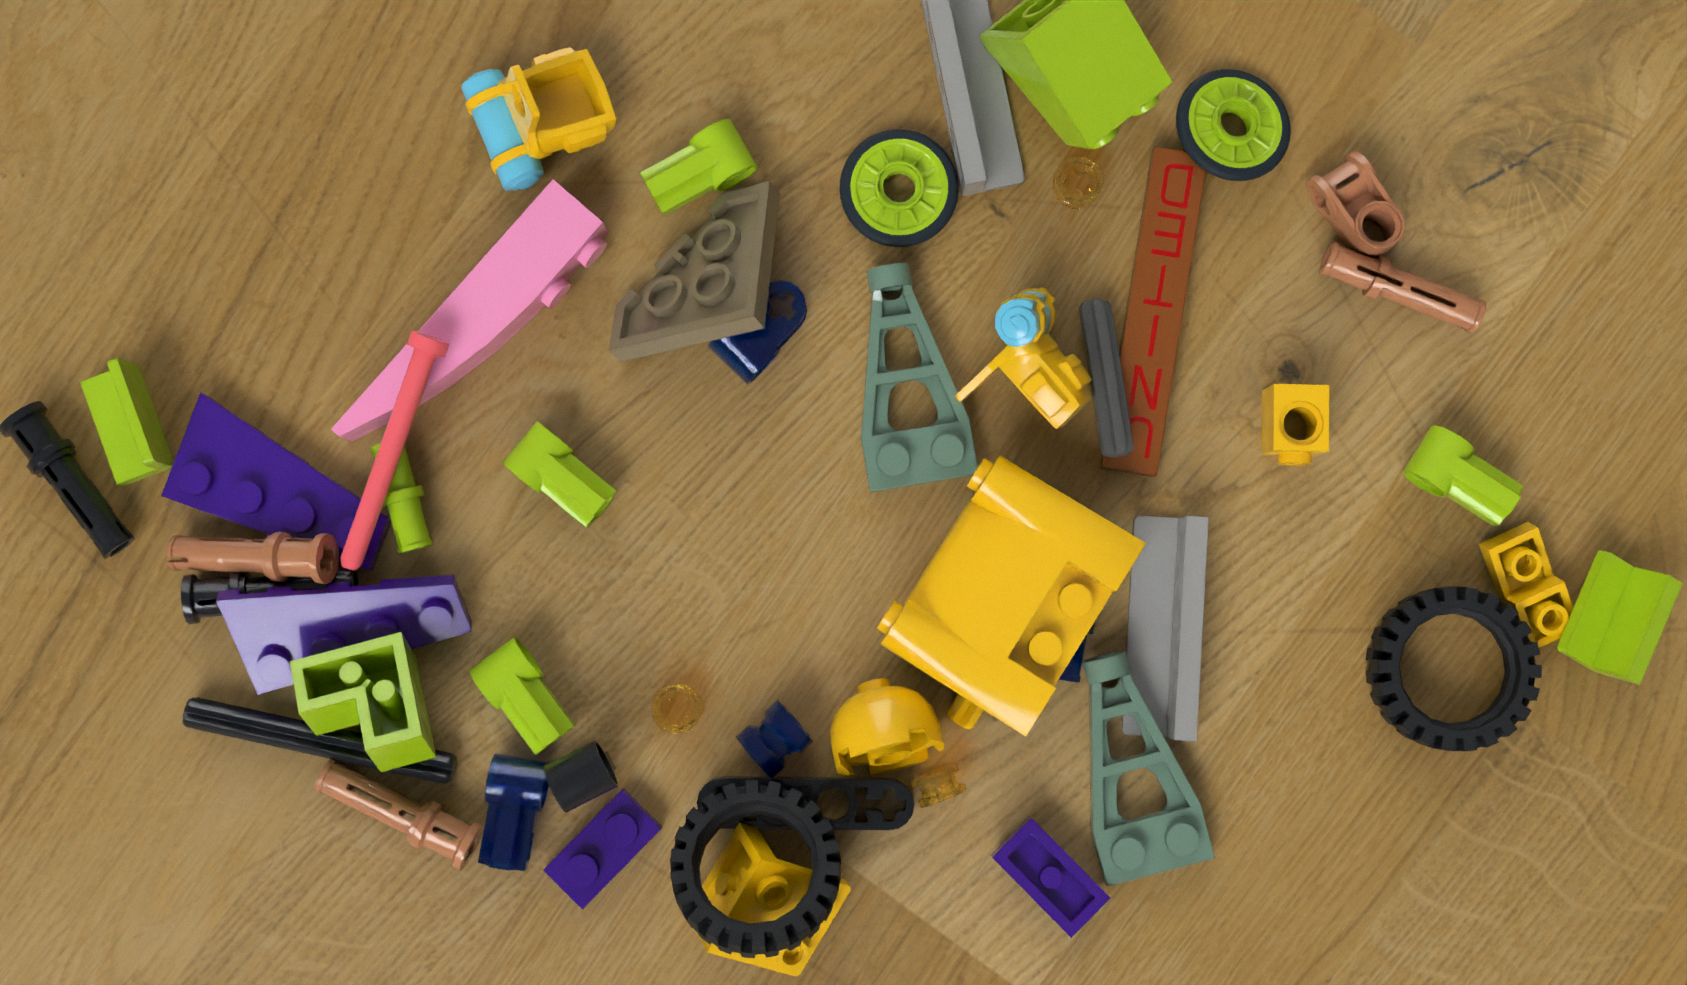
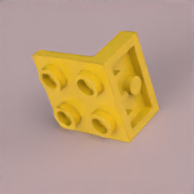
(759, 888)

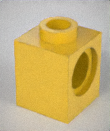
(1312, 405)

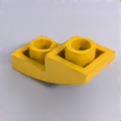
(1527, 582)

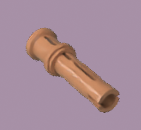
(275, 557)
(339, 782)

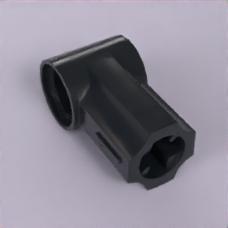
(581, 776)

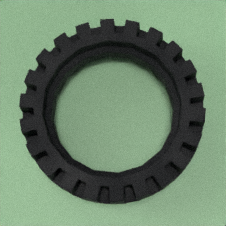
(1518, 662)
(748, 801)

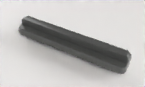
(1107, 378)

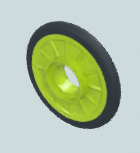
(1216, 150)
(899, 222)

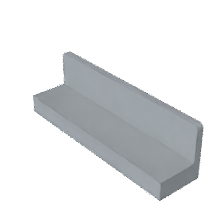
(972, 96)
(1167, 622)

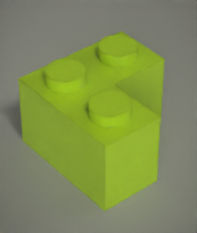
(368, 686)

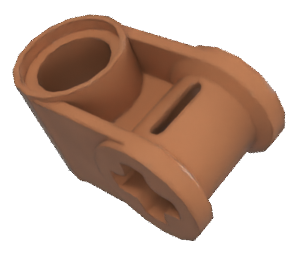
(1357, 202)

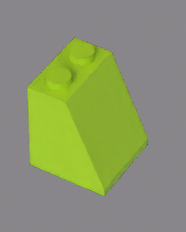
(1079, 65)

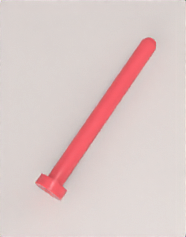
(391, 446)

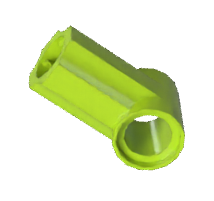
(711, 161)
(551, 467)
(1449, 469)
(515, 684)

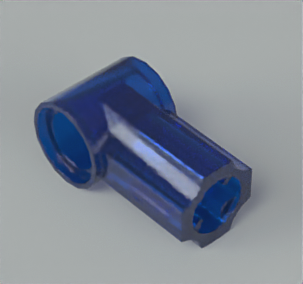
(515, 795)

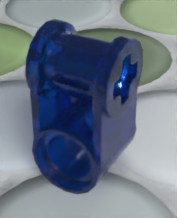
(753, 351)

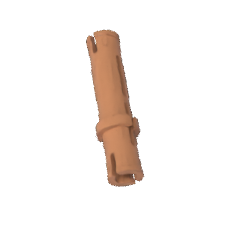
(1378, 279)

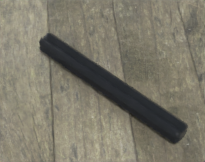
(298, 736)

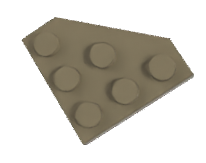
(706, 282)

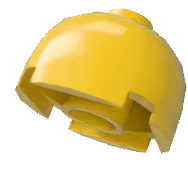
(883, 729)

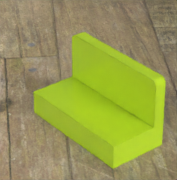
(127, 422)
(1618, 618)

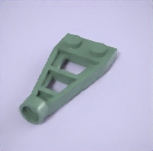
(918, 454)
(1154, 840)

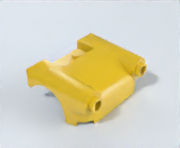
(1010, 593)

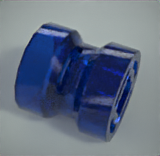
(774, 739)

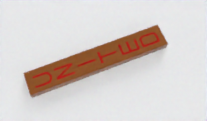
(1157, 303)

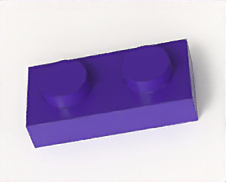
(602, 848)
(1050, 876)

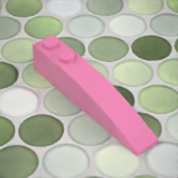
(492, 302)

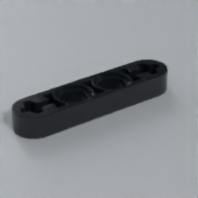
(812, 788)

